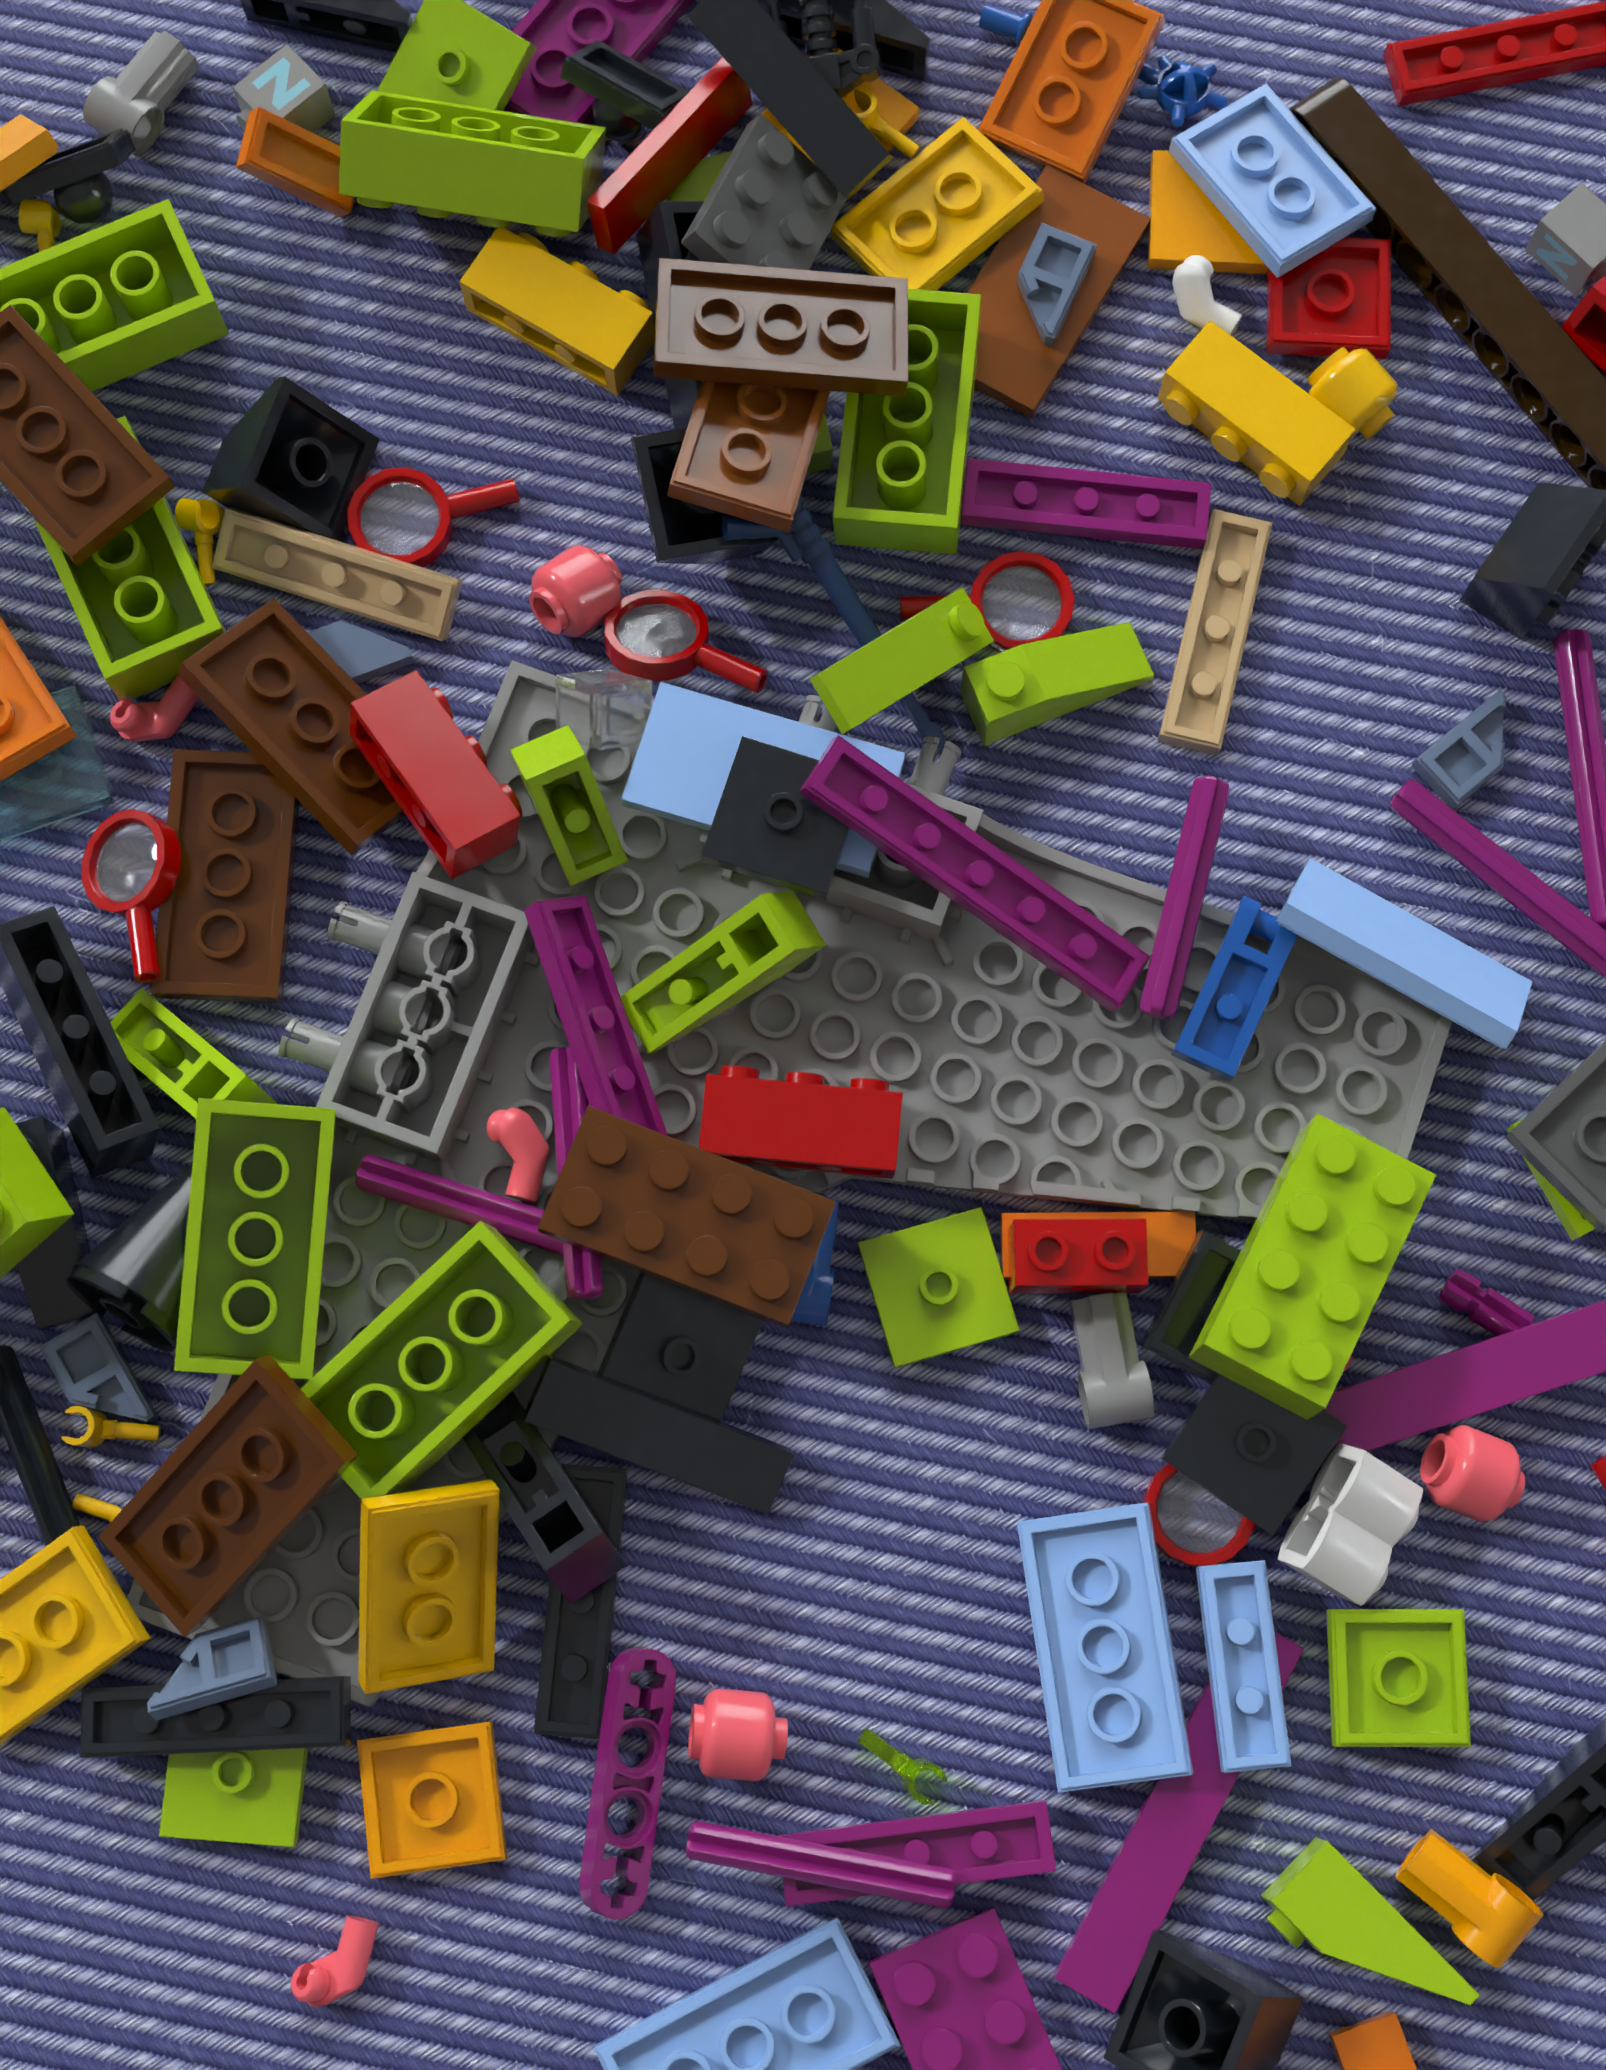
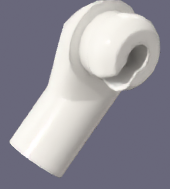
(1195, 296)

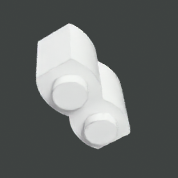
(1351, 1524)

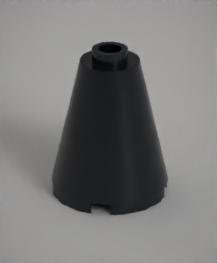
(141, 1268)

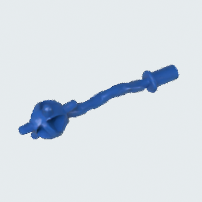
(1177, 87)

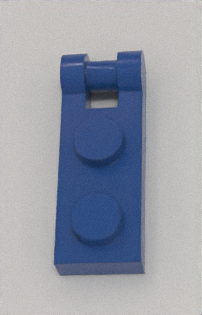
(1234, 992)

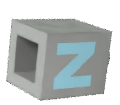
(286, 89)
(1573, 240)

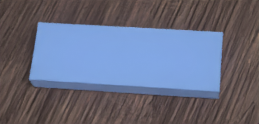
(1243, 1666)

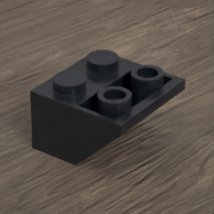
(1539, 557)

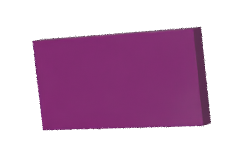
(566, 27)

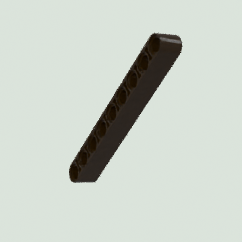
(1466, 279)

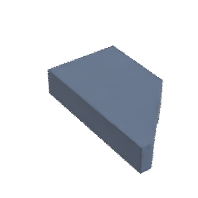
(1053, 278)
(361, 652)
(1466, 754)
(96, 1371)
(218, 1668)

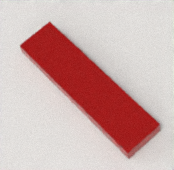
(1497, 54)
(667, 155)

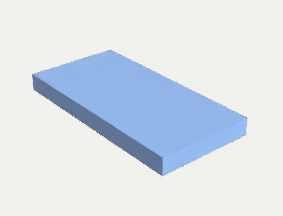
(692, 749)
(1406, 953)
(1104, 1648)
(783, 2011)

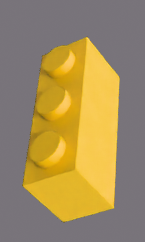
(559, 309)
(1254, 414)

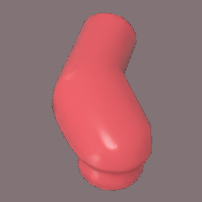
(154, 719)
(526, 1147)
(338, 1971)

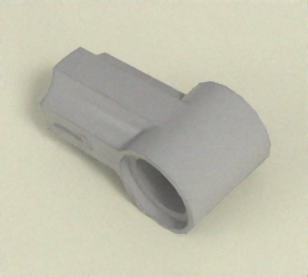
(141, 91)
(1112, 1379)

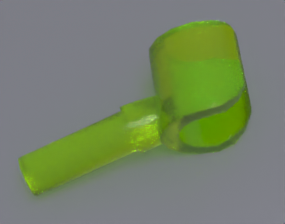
(901, 1763)

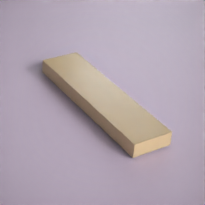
(337, 574)
(1215, 632)

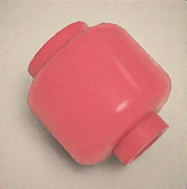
(575, 591)
(1472, 1473)
(736, 1735)

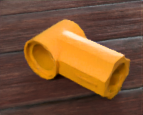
(1484, 1909)

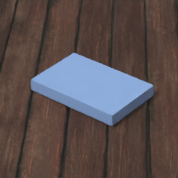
(1271, 180)

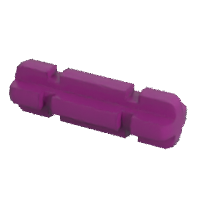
(1485, 1306)

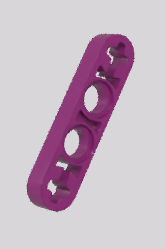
(616, 1780)

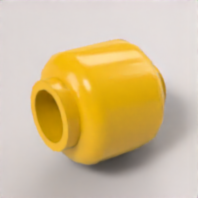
(1355, 390)

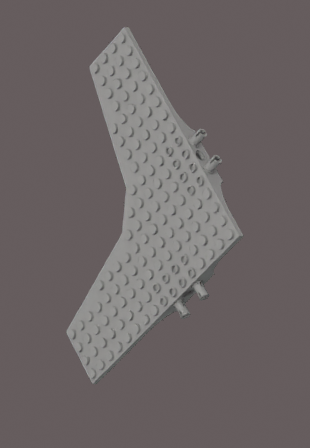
(997, 1058)

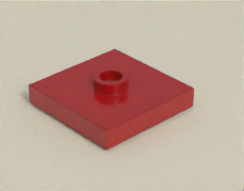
(1333, 301)

